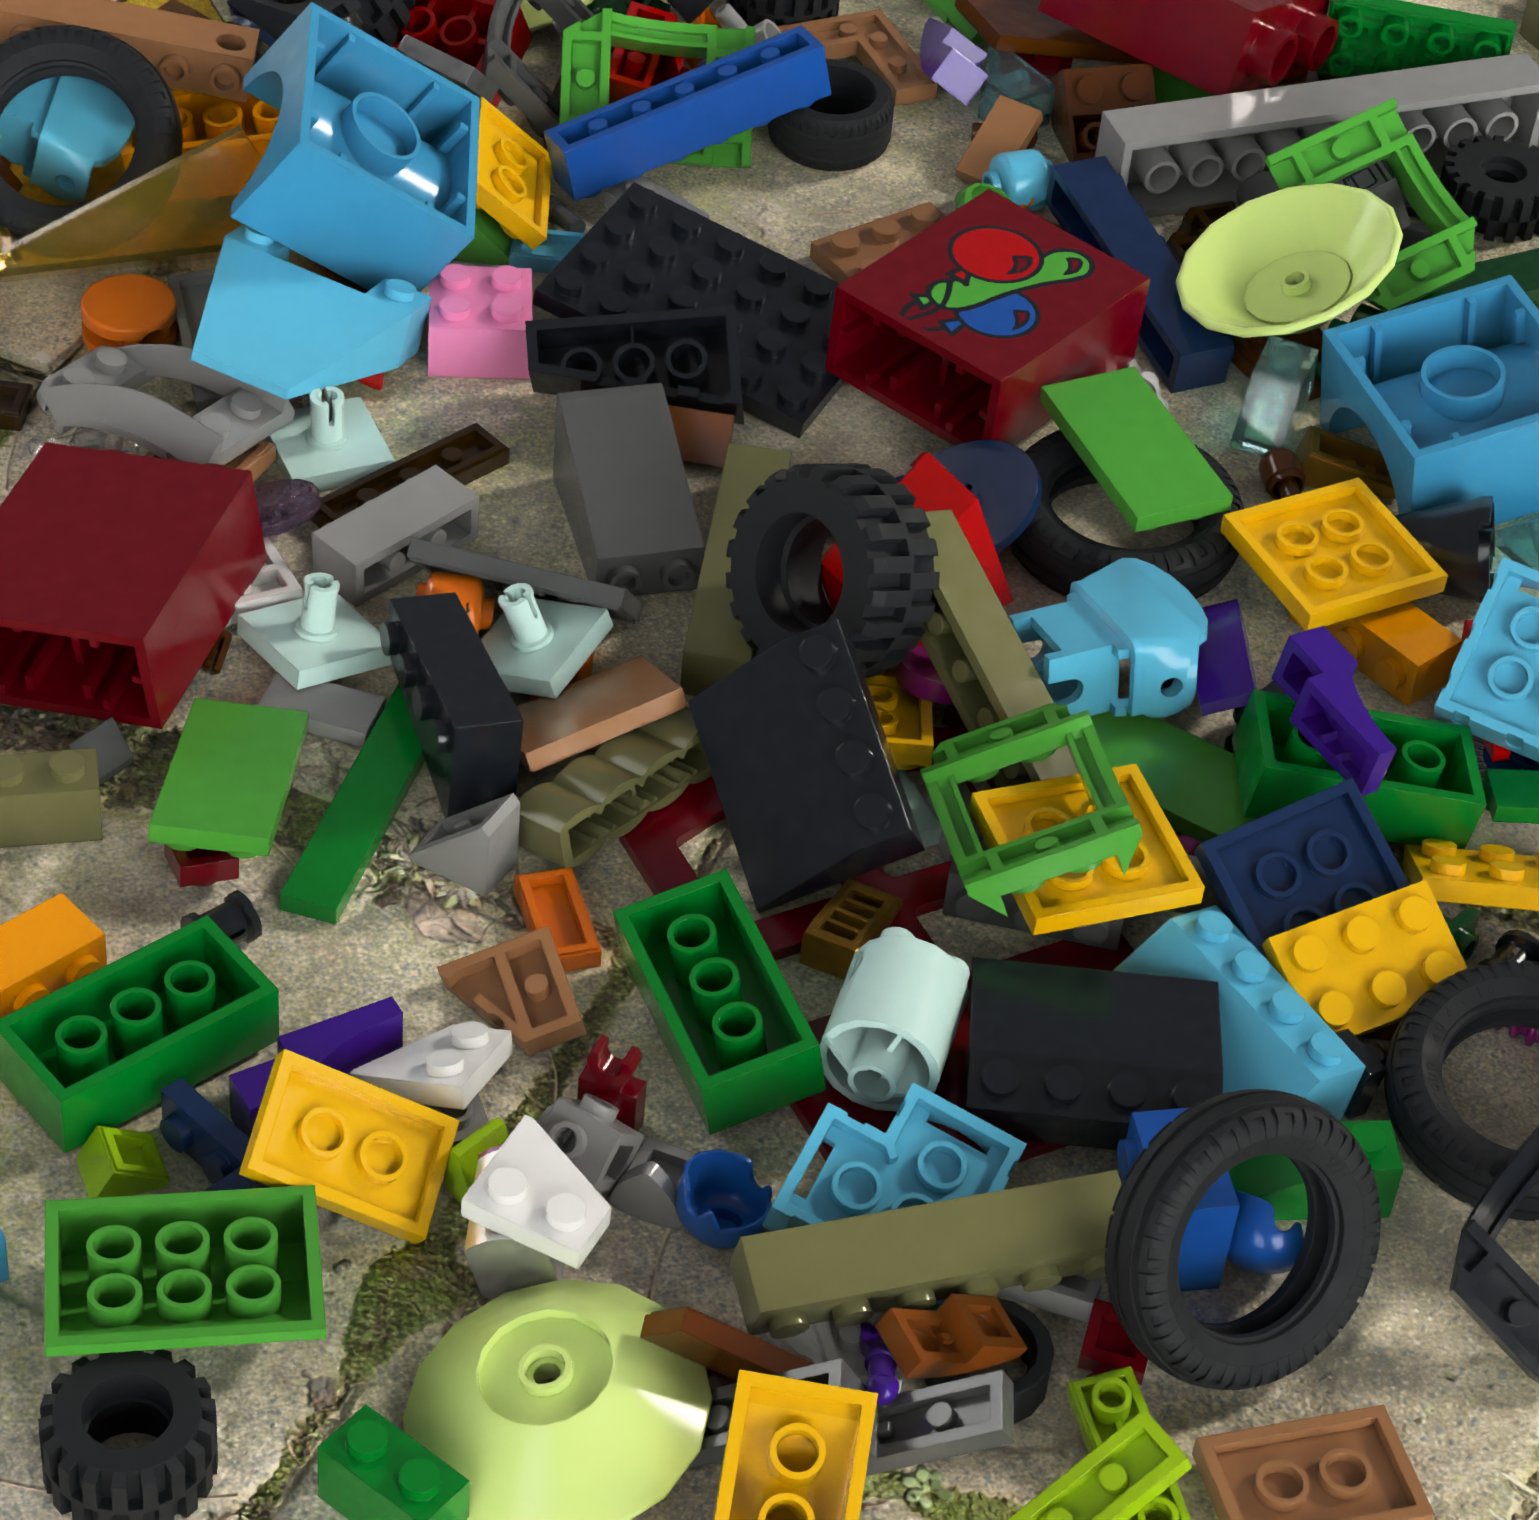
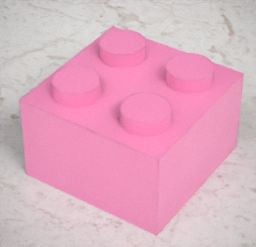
(479, 322)

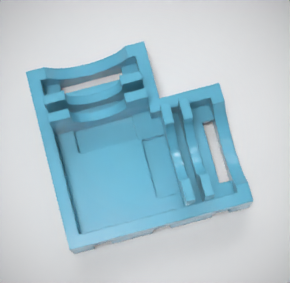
(1497, 668)
(895, 1168)

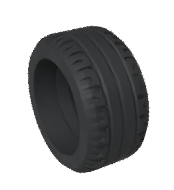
(840, 129)

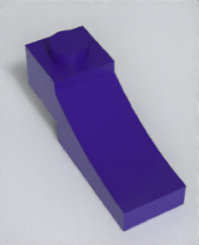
(1329, 710)
(337, 1042)

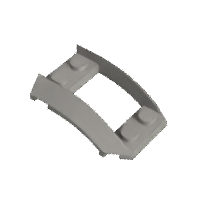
(102, 395)

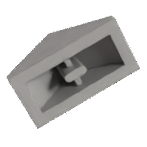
(474, 845)

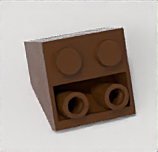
(1085, 93)

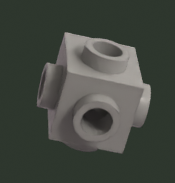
(592, 1138)

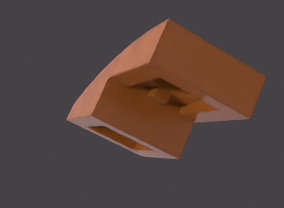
(953, 1340)

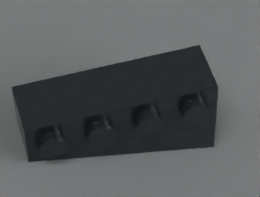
(454, 700)

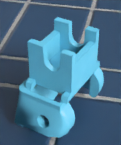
(63, 132)
(1117, 615)

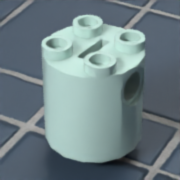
(894, 1019)

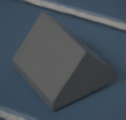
(110, 746)

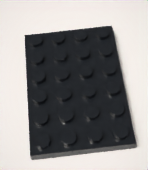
(671, 258)

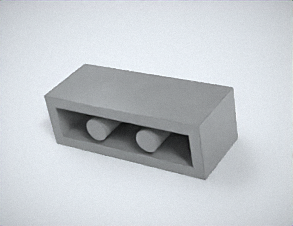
(371, 543)

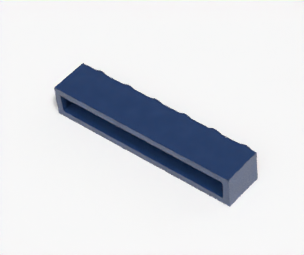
(1099, 209)

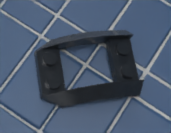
(1487, 1278)

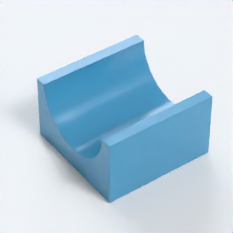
(365, 156)
(1445, 395)

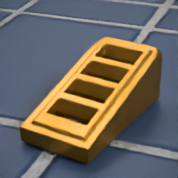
(1335, 459)
(833, 953)

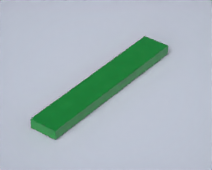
(356, 817)

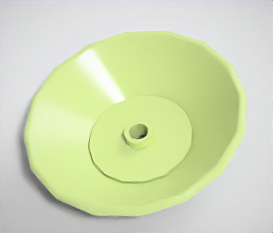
(1289, 260)
(577, 1448)

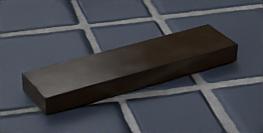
(462, 455)

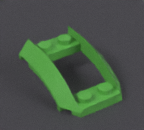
(588, 57)
(1361, 143)
(1063, 848)

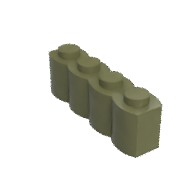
(612, 790)

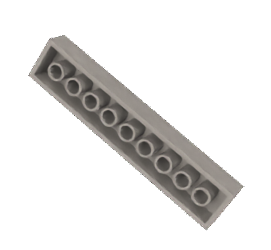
(1207, 146)

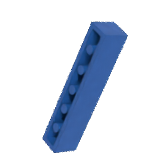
(688, 113)

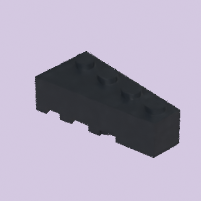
(684, 349)

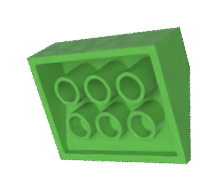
(182, 1271)

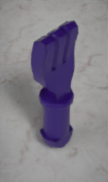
(878, 1364)

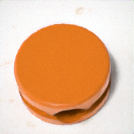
(128, 312)

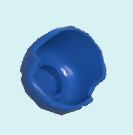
(721, 1199)
(1258, 1243)

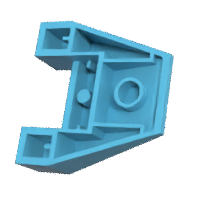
(299, 329)

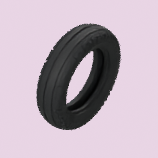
(106, 60)
(1061, 555)
(1413, 1084)
(1160, 1200)

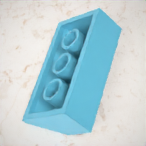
(1266, 1026)

